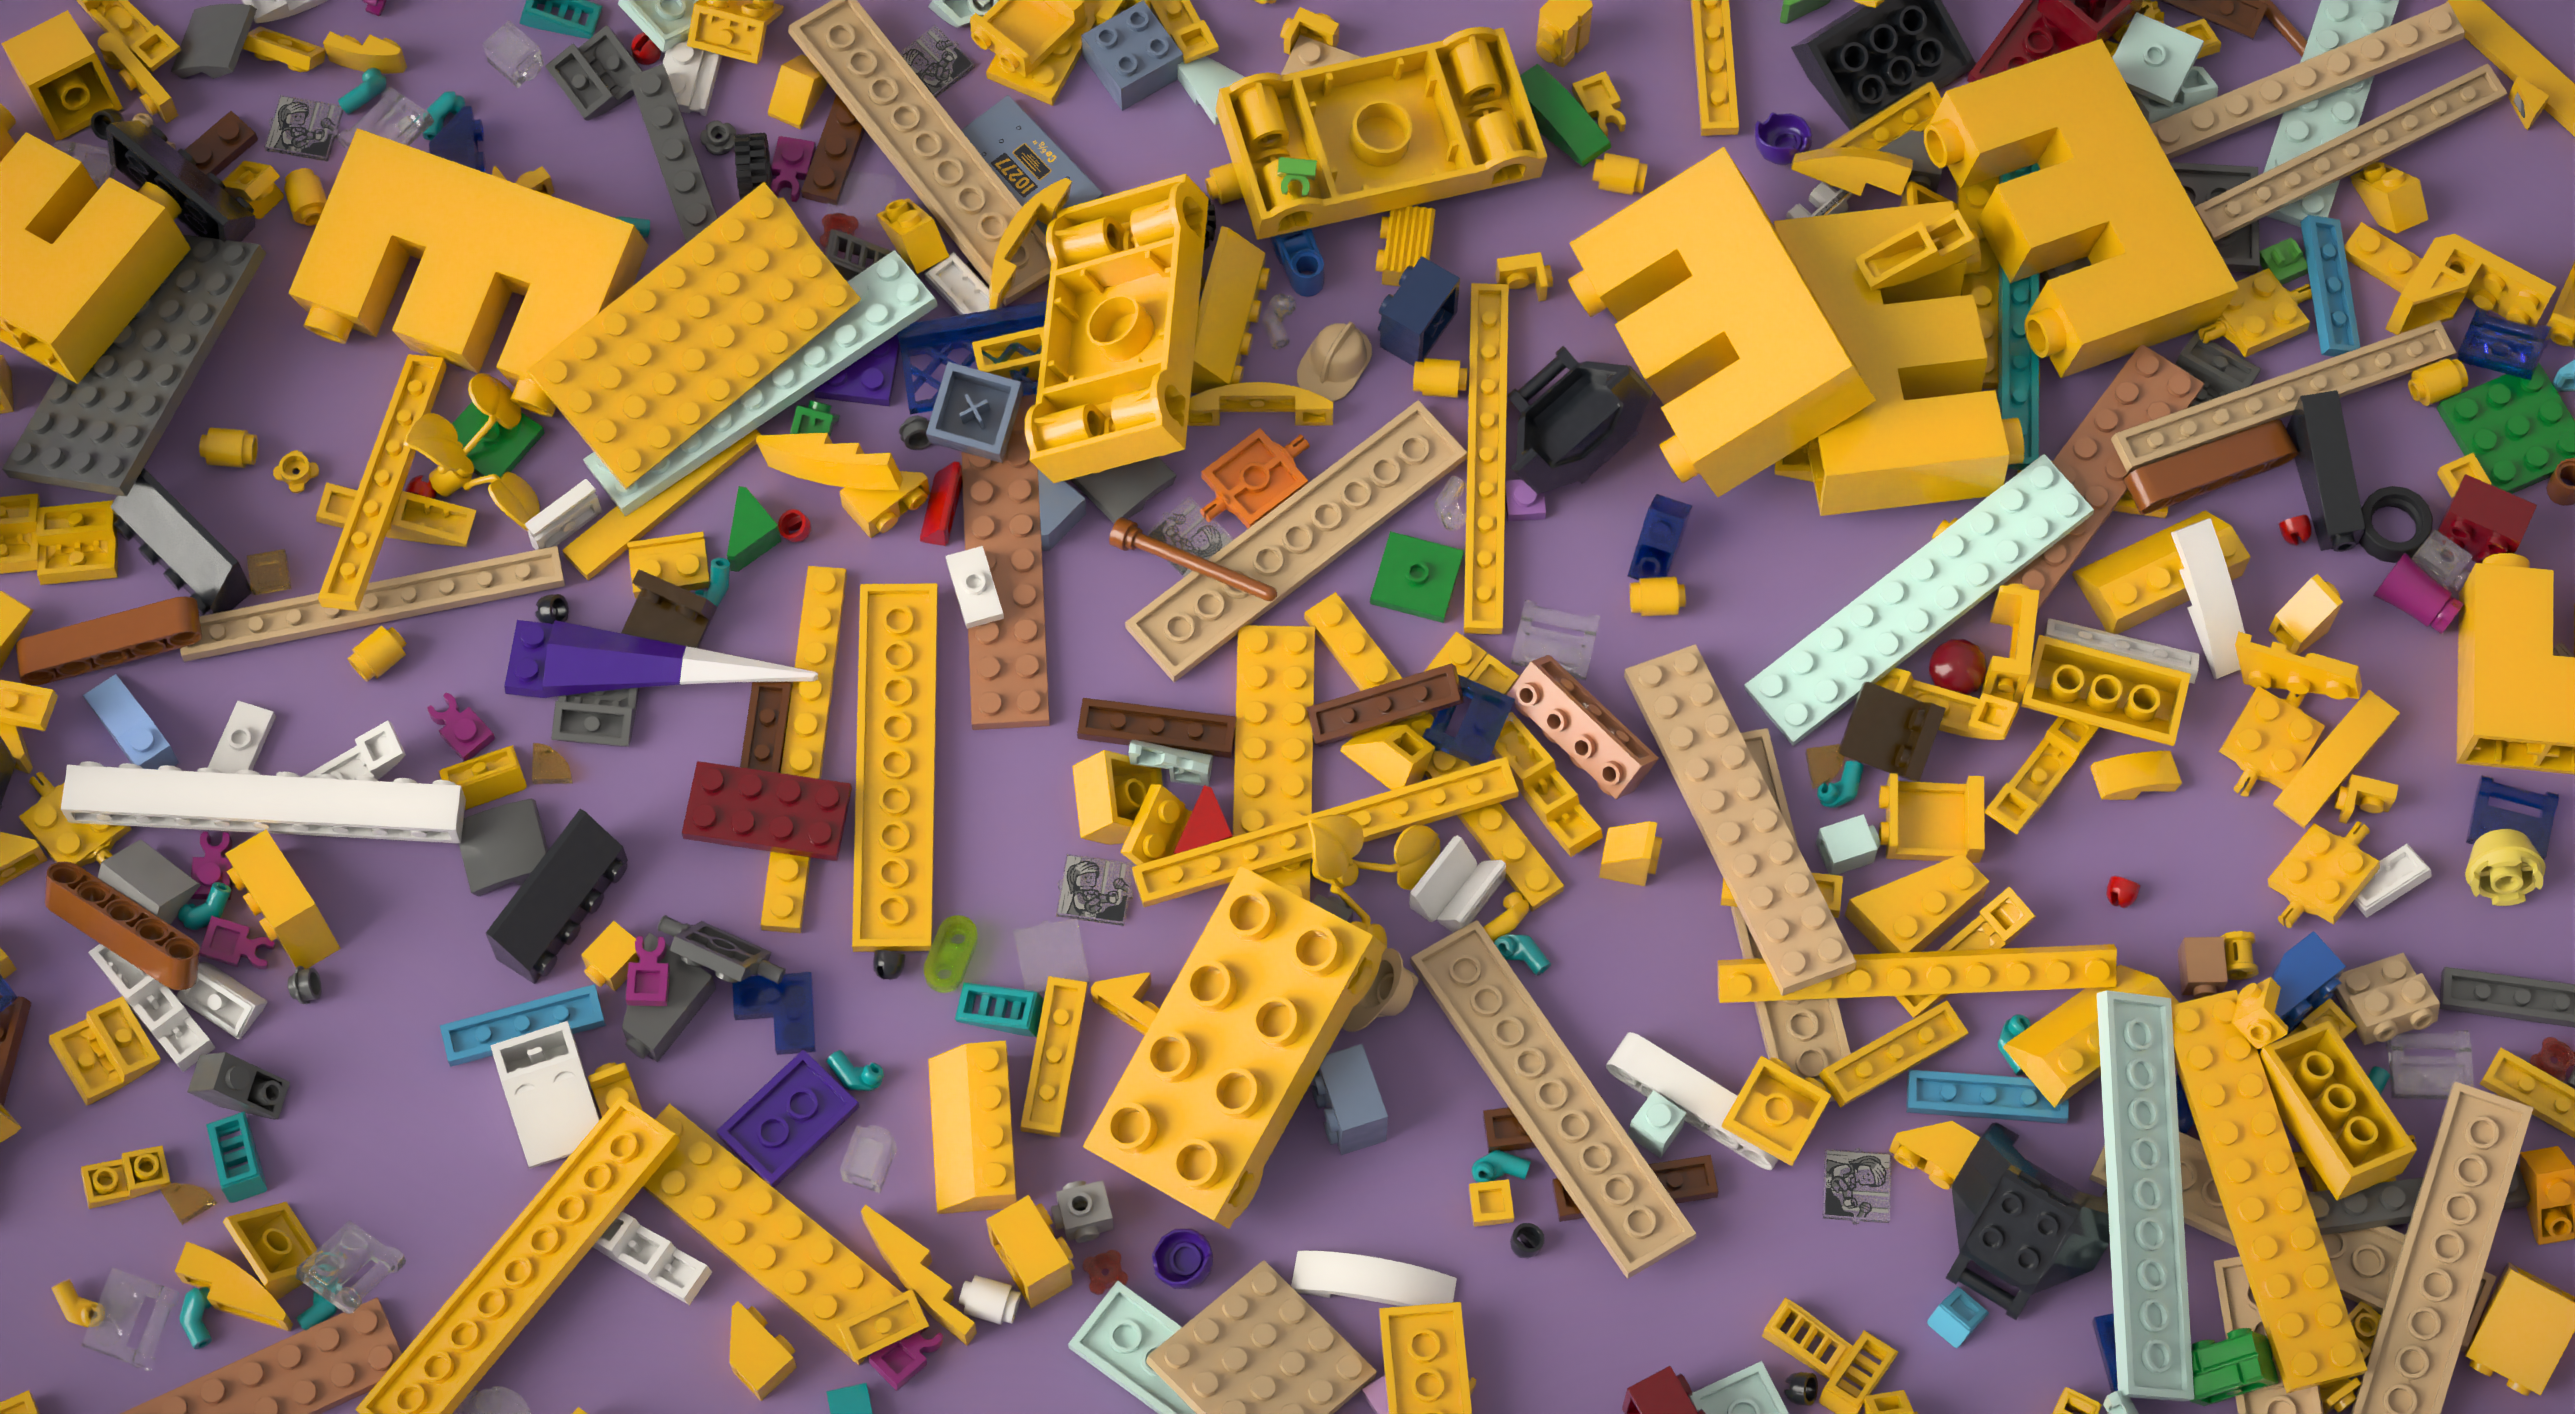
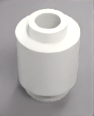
(989, 1300)

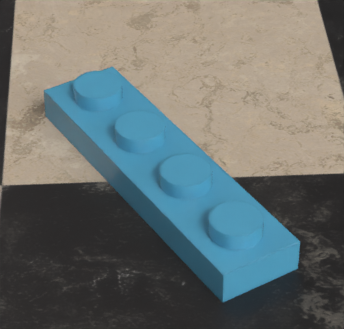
(2330, 285)
(472, 1037)
(1980, 1097)

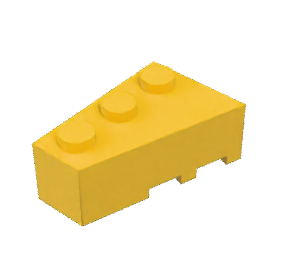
(281, 899)
(1918, 906)

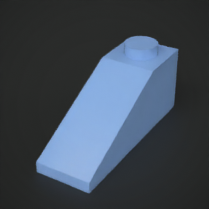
(130, 725)

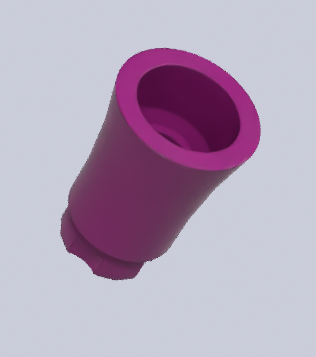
(2418, 595)

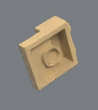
(2387, 999)

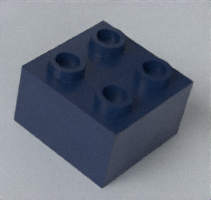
(1418, 311)

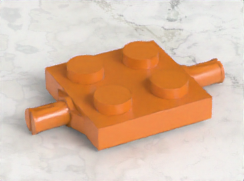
(1254, 478)

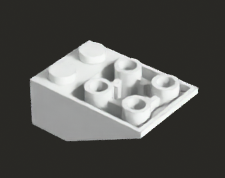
(546, 1092)

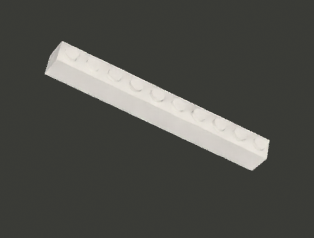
(263, 802)

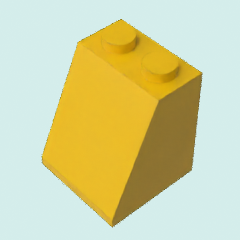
(61, 74)
(2523, 1331)

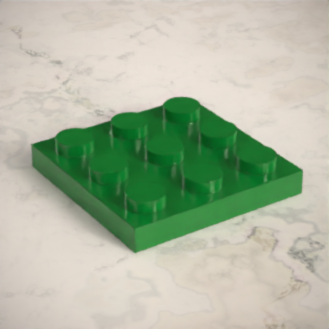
(2512, 428)

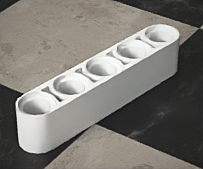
(1704, 1101)

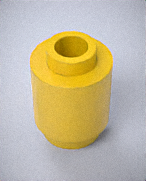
(1620, 174)
(1223, 184)
(305, 196)
(1439, 377)
(2438, 381)
(229, 447)
(1657, 596)
(377, 653)

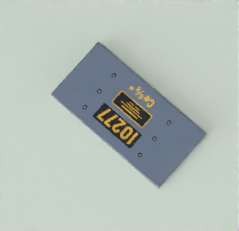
(1025, 155)

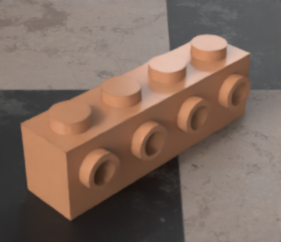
(1582, 727)

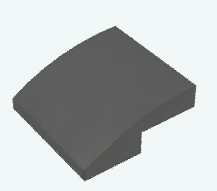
(214, 40)
(595, 73)
(2217, 368)
(1126, 488)
(596, 717)
(502, 845)

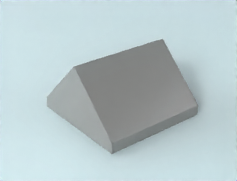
(148, 880)

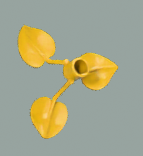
(439, 442)
(1341, 838)

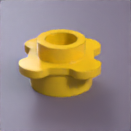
(288, 464)

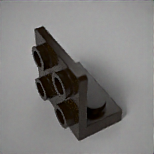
(668, 612)
(1891, 731)

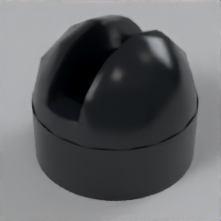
(103, 119)
(552, 602)
(888, 964)
(1530, 1236)
(1802, 1388)

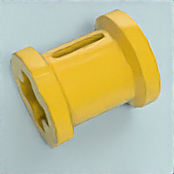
(2239, 955)

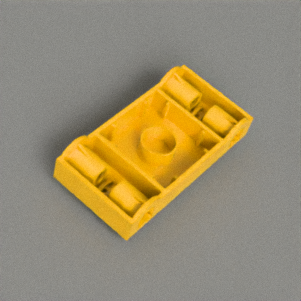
(1382, 131)
(1119, 329)
(1235, 1046)

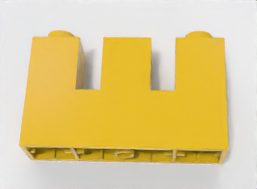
(2098, 195)
(475, 248)
(75, 254)
(1719, 324)
(1923, 361)
(2511, 687)

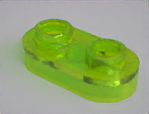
(949, 955)

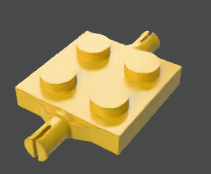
(2260, 314)
(2270, 739)
(66, 840)
(2323, 874)

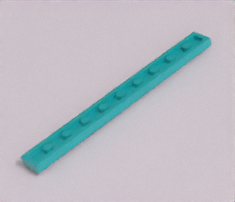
(2016, 360)

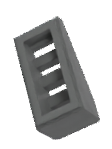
(851, 245)

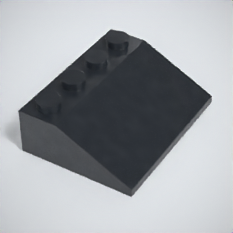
(1882, 55)
(206, 207)

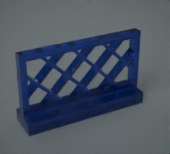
(943, 335)

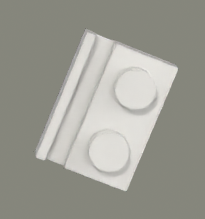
(692, 76)
(564, 516)

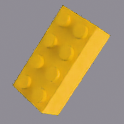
(2335, 1111)

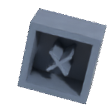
(1132, 55)
(975, 412)
(1350, 1100)

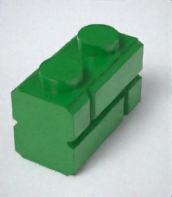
(2231, 1366)

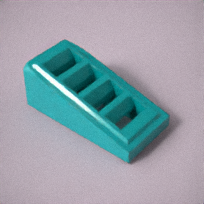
(545, 21)
(1026, 1027)
(244, 1180)

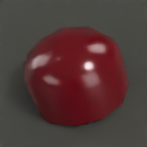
(1958, 666)

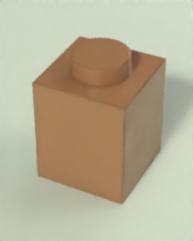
(2202, 966)

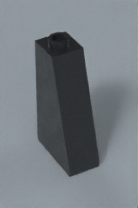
(2327, 470)

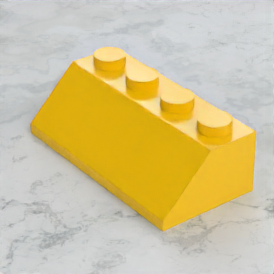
(1227, 311)
(2146, 575)
(2106, 690)
(2064, 1048)
(972, 1128)

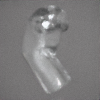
(1273, 319)
(1447, 506)

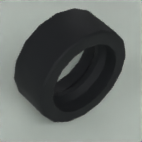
(2408, 502)

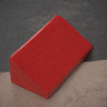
(942, 505)

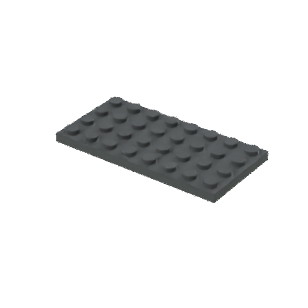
(111, 421)

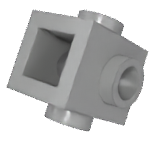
(1082, 1211)

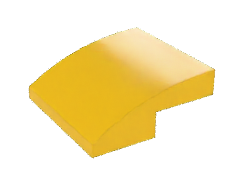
(18, 533)
(77, 543)
(104, 1050)

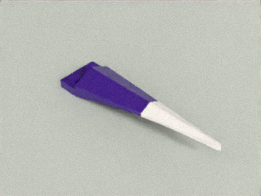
(583, 659)

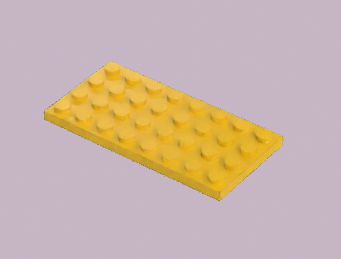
(694, 335)

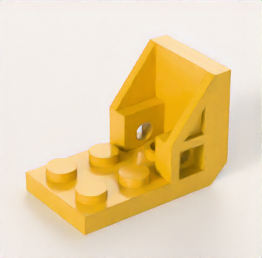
(2468, 272)

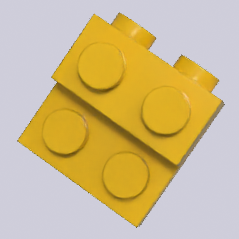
(1777, 1109)

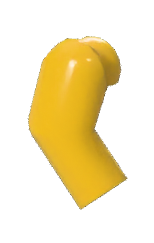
(1516, 908)
(75, 1308)

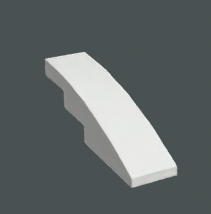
(2211, 594)
(156, 1008)
(653, 1258)

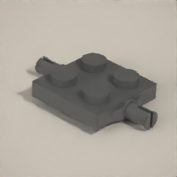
(720, 951)

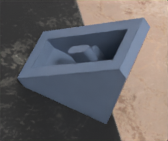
(1059, 510)

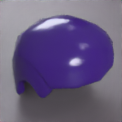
(1782, 137)
(1183, 1259)

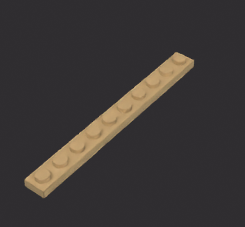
(2308, 81)
(2350, 152)
(2280, 395)
(381, 603)

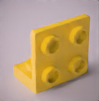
(732, 27)

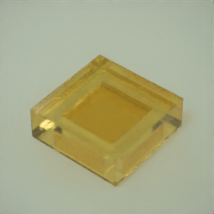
(269, 572)

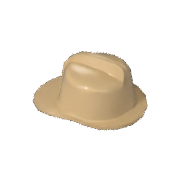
(1334, 361)
(1386, 996)

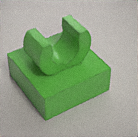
(1296, 170)
(2284, 260)

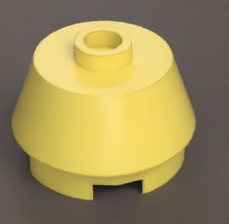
(2504, 867)

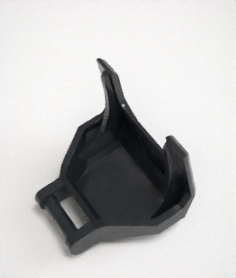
(1576, 420)
(2021, 1223)

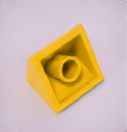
(273, 1245)

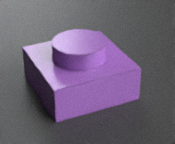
(1523, 502)

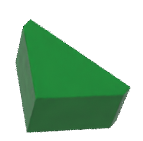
(751, 531)

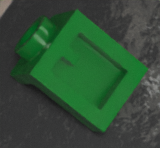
(814, 419)

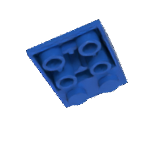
(2306, 979)

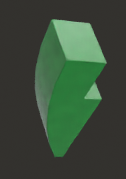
(1562, 117)

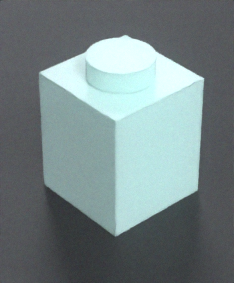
(1847, 845)
(1656, 1124)

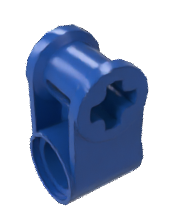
(1299, 253)

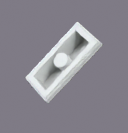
(1442, 880)
(1473, 895)
(223, 1000)

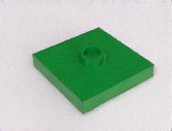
(500, 447)
(1416, 577)

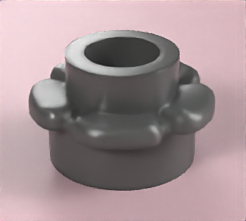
(718, 146)
(914, 432)
(304, 985)

